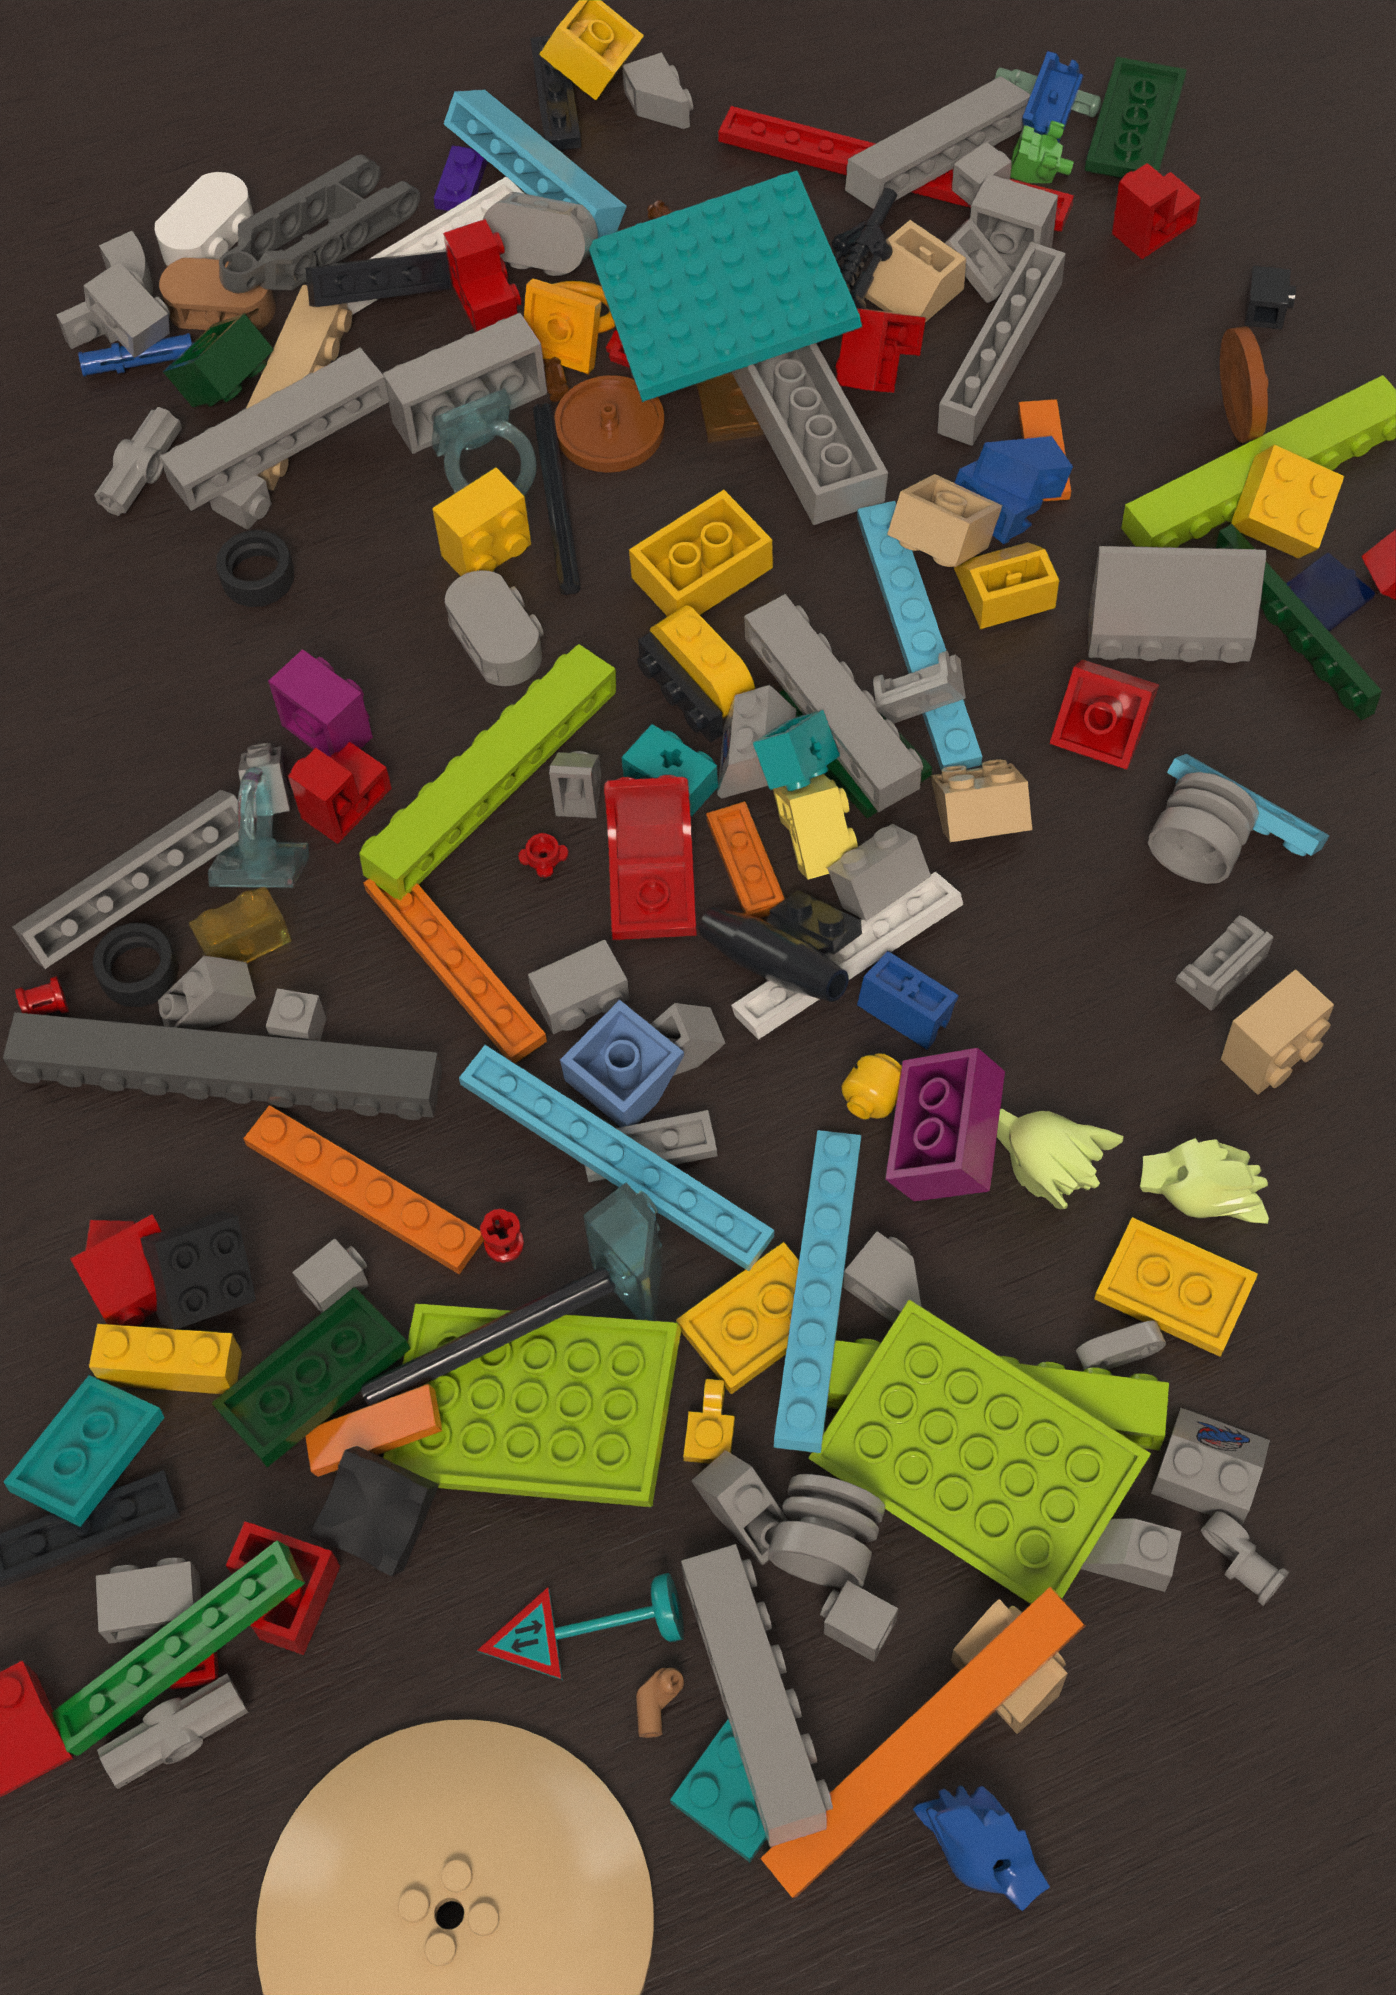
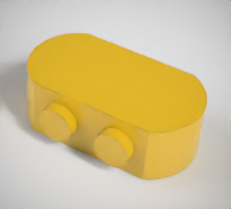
(704, 656)

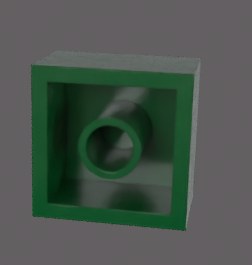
(219, 361)

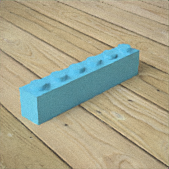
(529, 157)

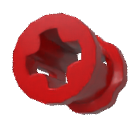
(43, 999)
(511, 1227)

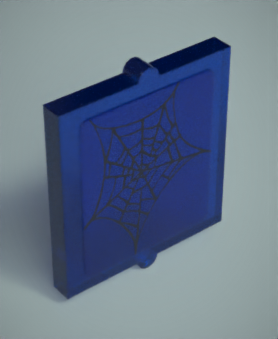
(1330, 591)

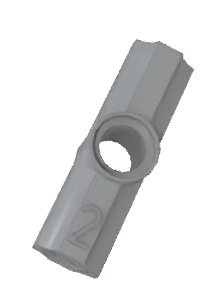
(138, 461)
(172, 1731)

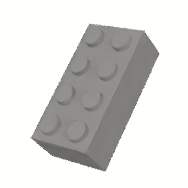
(462, 372)

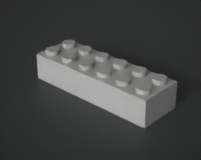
(814, 433)

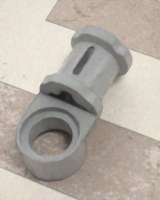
(1247, 1564)

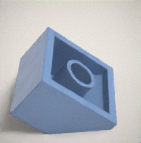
(622, 1065)

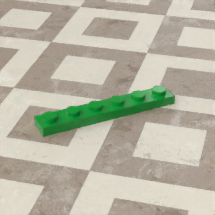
(177, 1648)

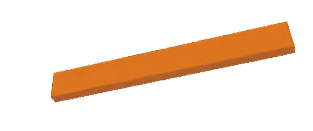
(928, 1738)

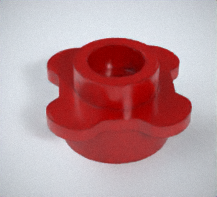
(541, 844)

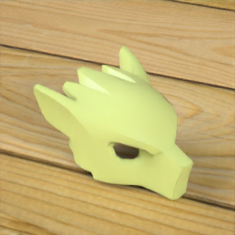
(1053, 1152)
(1207, 1181)

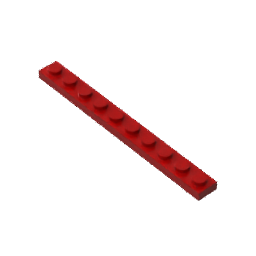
(832, 151)

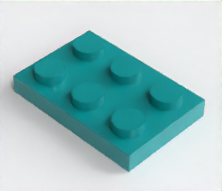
(84, 1450)

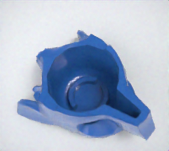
(975, 1836)

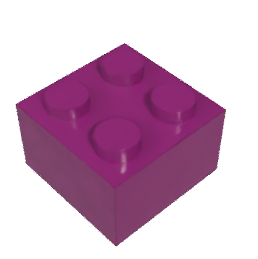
(320, 705)

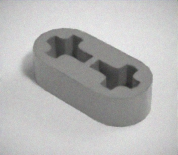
(1121, 1346)

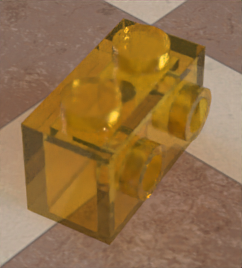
(241, 928)

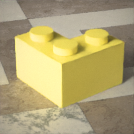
(816, 824)

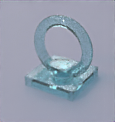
(473, 427)
(257, 856)

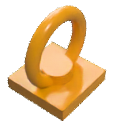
(567, 320)

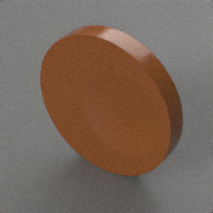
(1243, 384)
(608, 425)

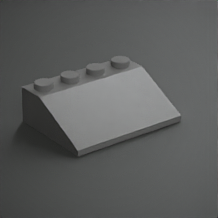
(1175, 603)

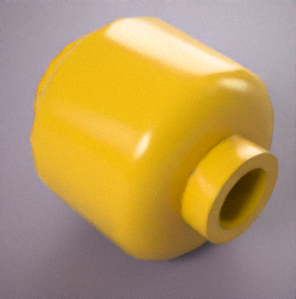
(872, 1086)

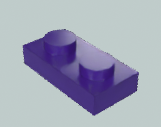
(459, 178)

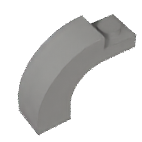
(79, 323)

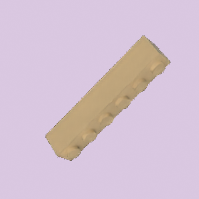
(303, 347)

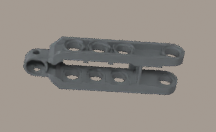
(350, 227)

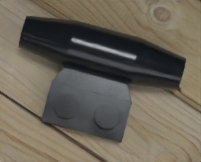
(788, 945)

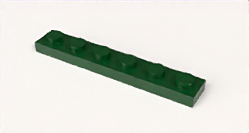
(1310, 637)

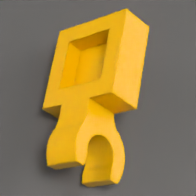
(709, 1432)

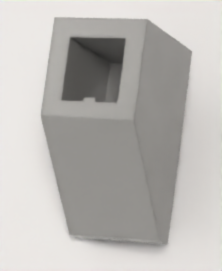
(656, 91)
(272, 763)
(207, 994)
(741, 1503)

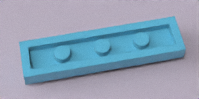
(1298, 835)

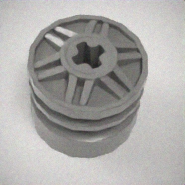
(1203, 827)
(826, 1531)

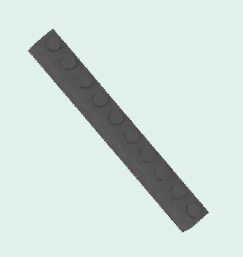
(223, 1065)

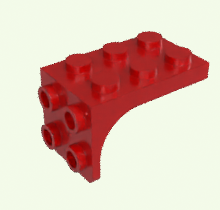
(650, 857)

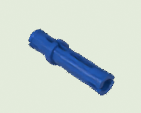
(119, 358)

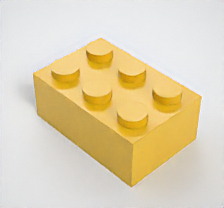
(702, 556)

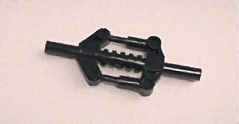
(856, 245)

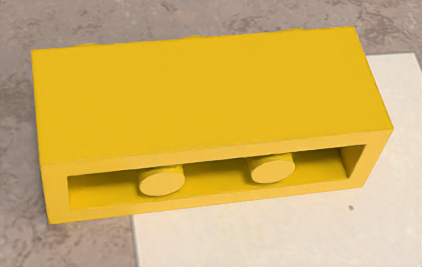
(165, 1358)

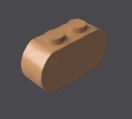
(198, 299)

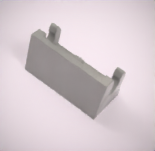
(920, 690)
(1226, 962)

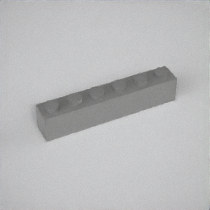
(937, 142)
(1001, 343)
(275, 428)
(817, 682)
(130, 880)
(755, 1697)

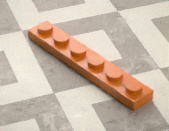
(461, 971)
(364, 1189)

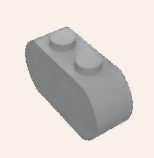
(542, 232)
(494, 627)

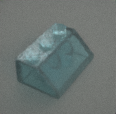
(626, 1242)

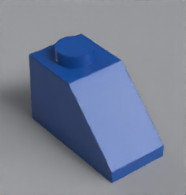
(1025, 467)

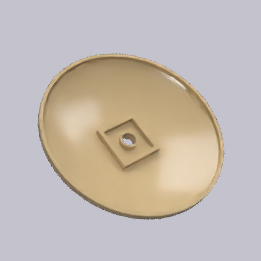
(467, 1817)

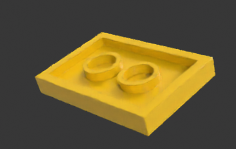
(1176, 1286)
(746, 1320)

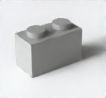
(127, 308)
(879, 871)
(578, 987)
(143, 1601)

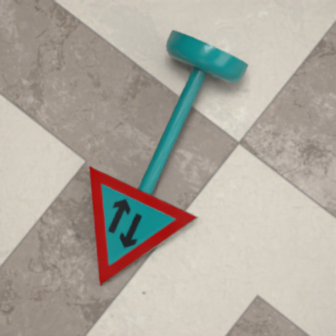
(532, 1636)

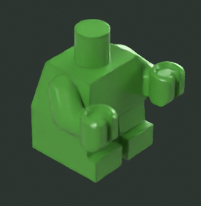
(1039, 156)

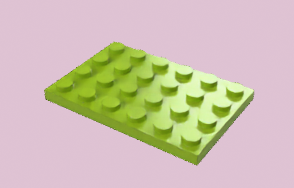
(550, 1413)
(980, 1456)

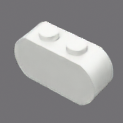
(204, 219)

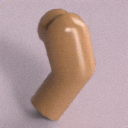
(653, 1697)

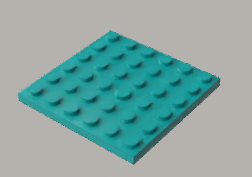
(722, 285)

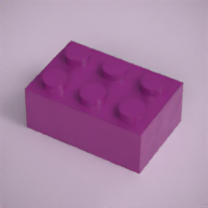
(945, 1125)

